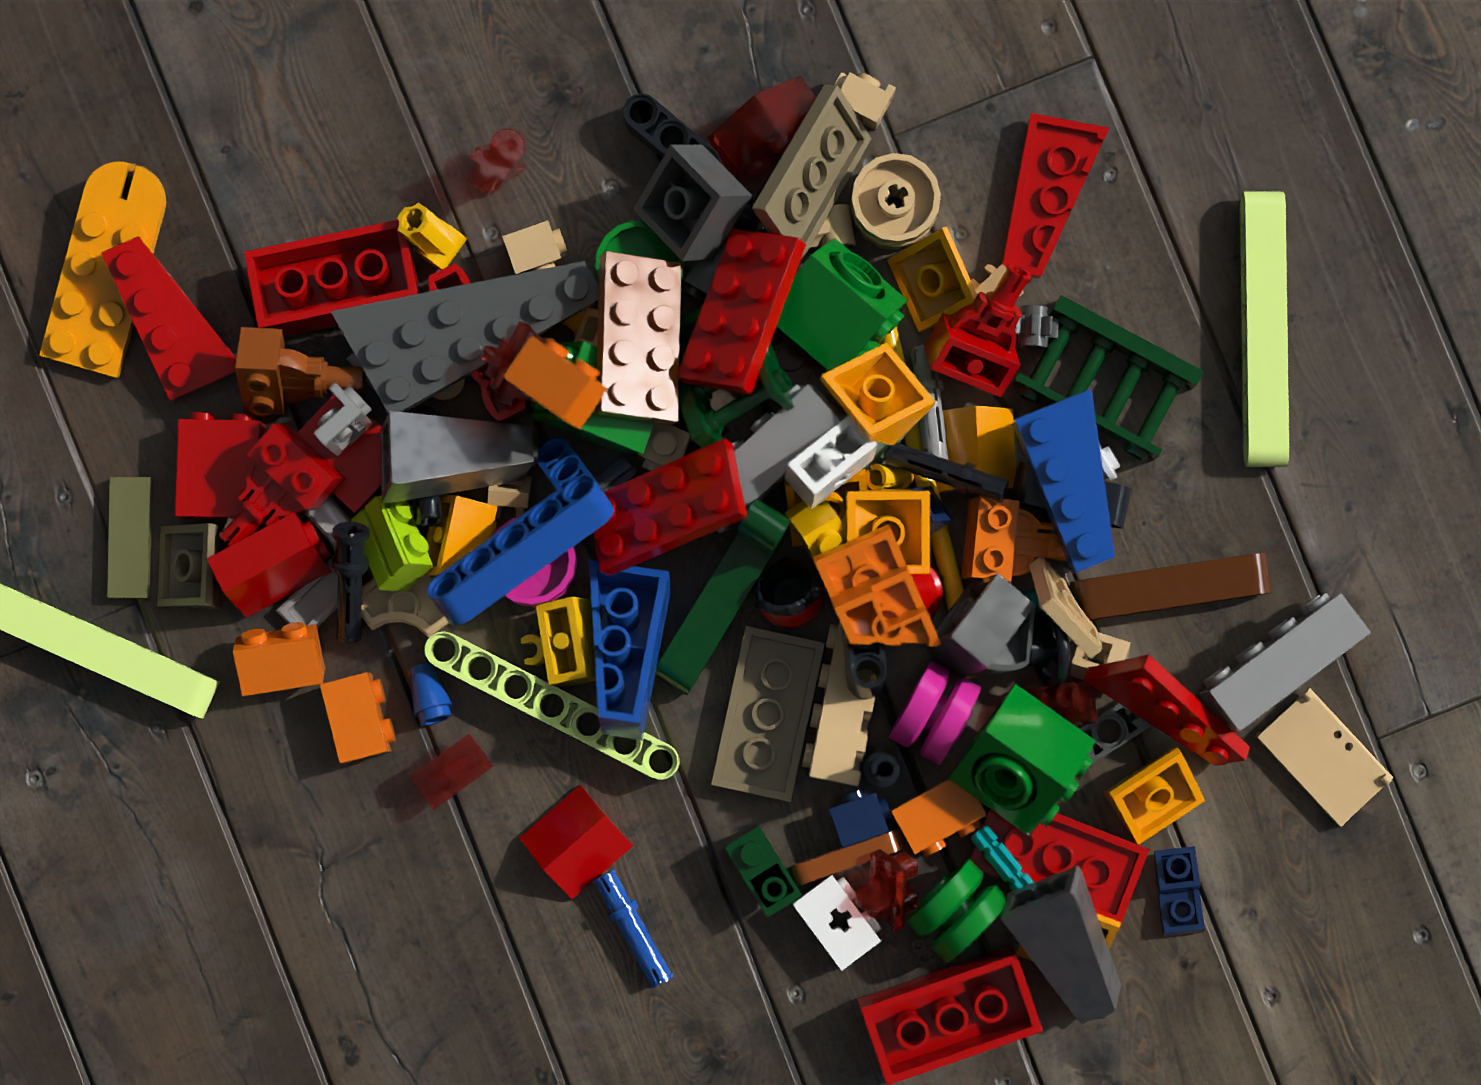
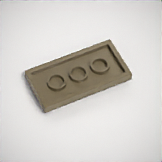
(813, 168)
(768, 713)

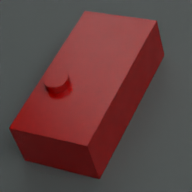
(308, 278)
(949, 1015)

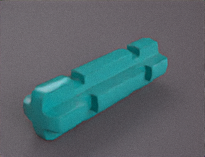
(1000, 858)

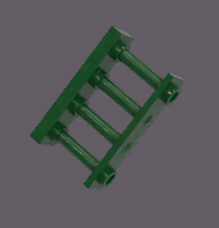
(1140, 358)
(704, 422)

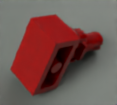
(981, 337)
(283, 480)

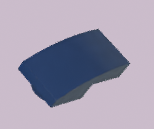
(1178, 891)

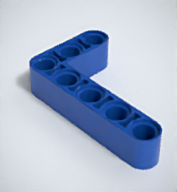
(527, 542)

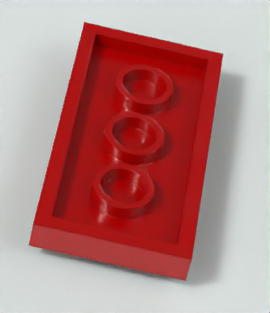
(741, 311)
(671, 507)
(1106, 861)

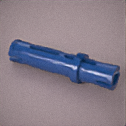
(633, 929)

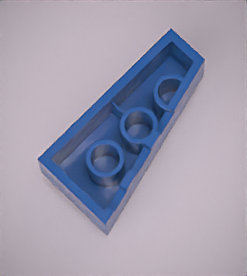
(1068, 472)
(627, 636)

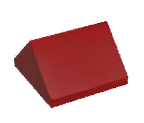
(575, 842)

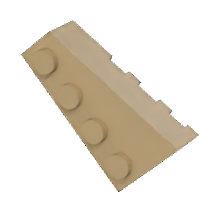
(839, 720)

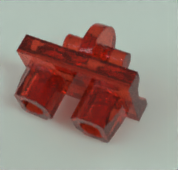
(498, 160)
(502, 357)
(1071, 700)
(452, 771)
(887, 890)

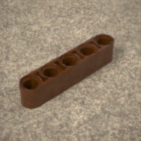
(1172, 586)

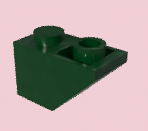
(763, 871)

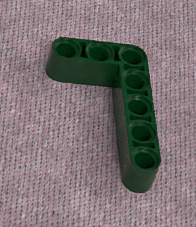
(723, 596)

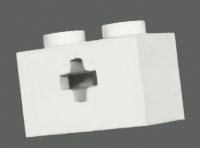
(830, 462)
(841, 945)

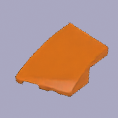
(875, 591)

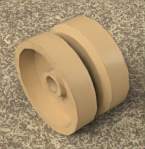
(900, 178)

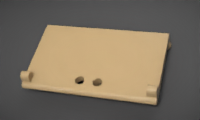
(1318, 757)

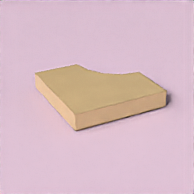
(406, 607)
(1062, 607)

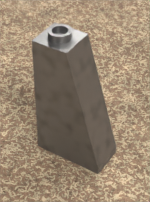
(449, 455)
(1066, 942)

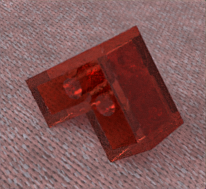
(762, 127)

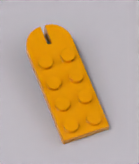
(88, 314)

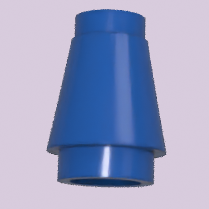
(428, 695)

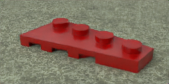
(1049, 181)
(172, 329)
(1166, 704)

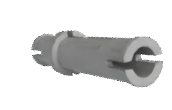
(932, 423)

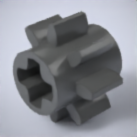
(1035, 327)

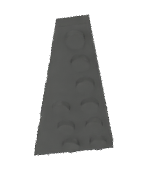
(437, 337)

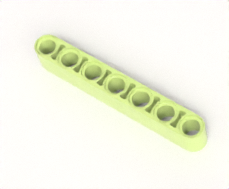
(1264, 329)
(105, 653)
(532, 702)

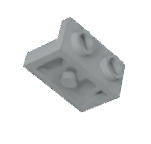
(344, 426)

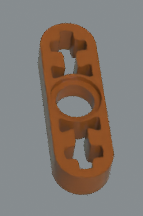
(845, 857)

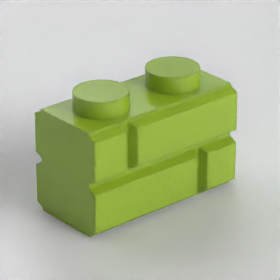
(394, 544)

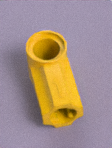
(433, 237)

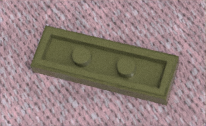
(129, 538)

